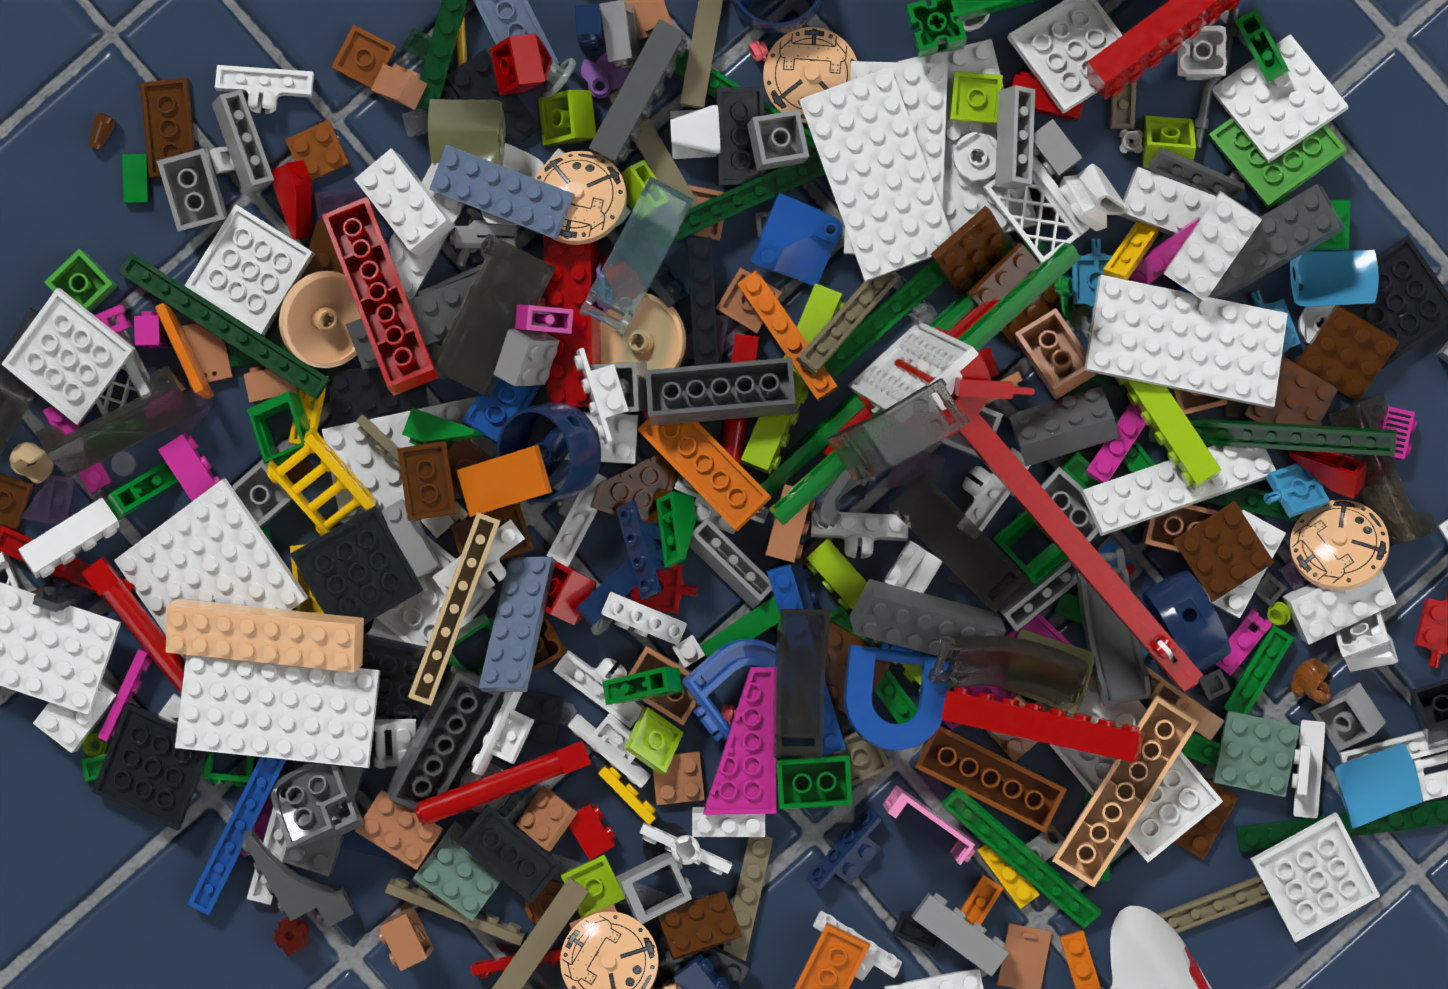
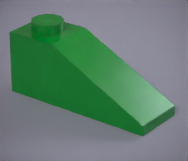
(1262, 46)
(428, 429)
(141, 490)
(676, 526)
(643, 685)

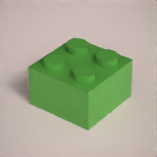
(82, 280)

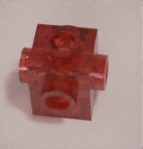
(286, 941)

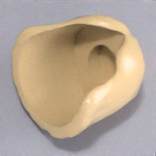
(27, 453)

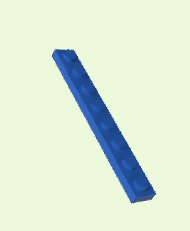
(788, 597)
(229, 845)

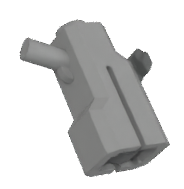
(470, 237)

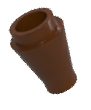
(101, 130)

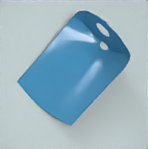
(1335, 278)
(1378, 785)

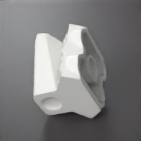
(1204, 55)
(695, 133)
(1092, 197)
(913, 568)
(1366, 644)

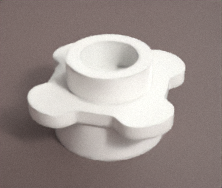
(1136, 136)

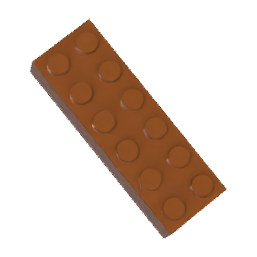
(990, 778)

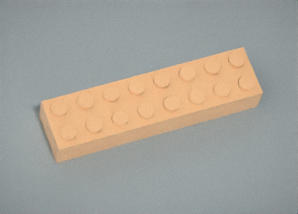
(264, 635)
(1125, 793)

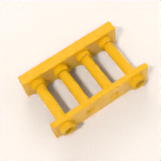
(329, 462)

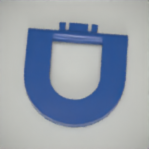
(717, 670)
(859, 694)

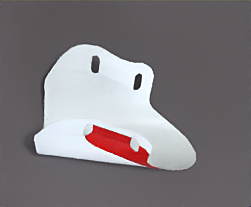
(1150, 954)

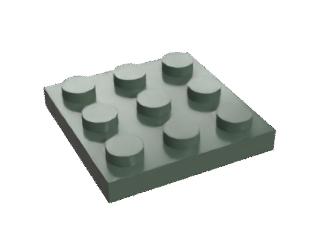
(1256, 753)
(457, 876)

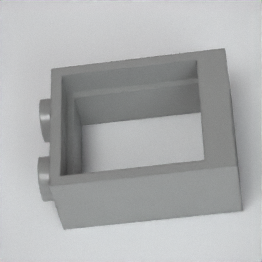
(620, 33)
(627, 878)

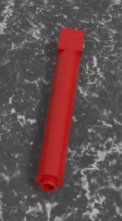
(735, 430)
(109, 585)
(503, 783)

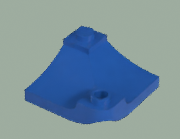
(796, 240)

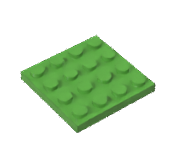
(1285, 173)

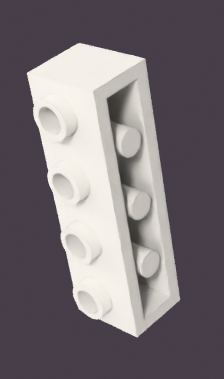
(69, 538)

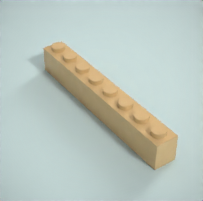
(454, 609)

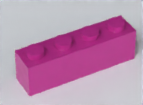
(188, 466)

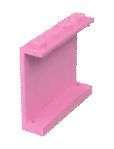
(899, 798)

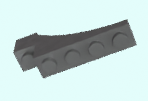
(294, 891)

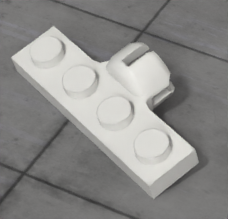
(264, 84)
(987, 494)
(862, 531)
(505, 539)
(590, 683)
(685, 849)

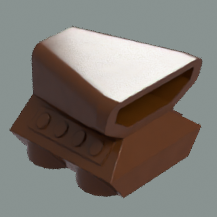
(548, 646)

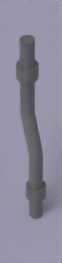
(1201, 123)

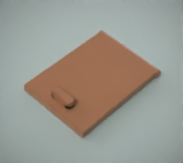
(647, 15)
(210, 352)
(1026, 958)

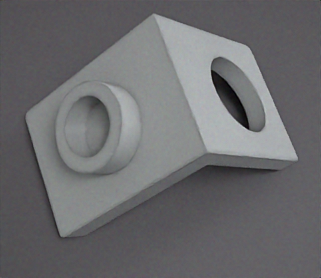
(1043, 846)

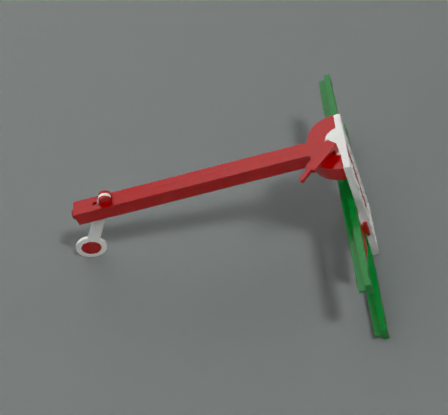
(949, 351)

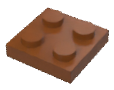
(363, 56)
(318, 149)

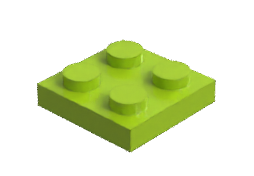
(975, 97)
(653, 740)
(600, 881)

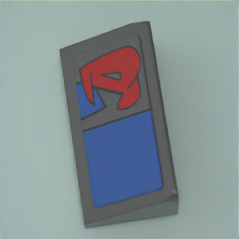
(1132, 567)

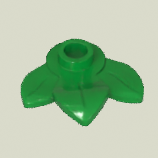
(1064, 288)

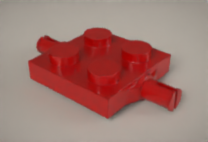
(671, 591)
(1433, 629)

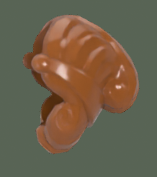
(1309, 681)

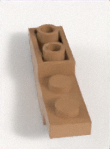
(1208, 721)

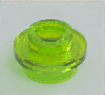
(88, 748)

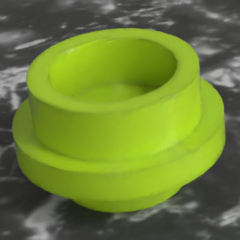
(1279, 613)

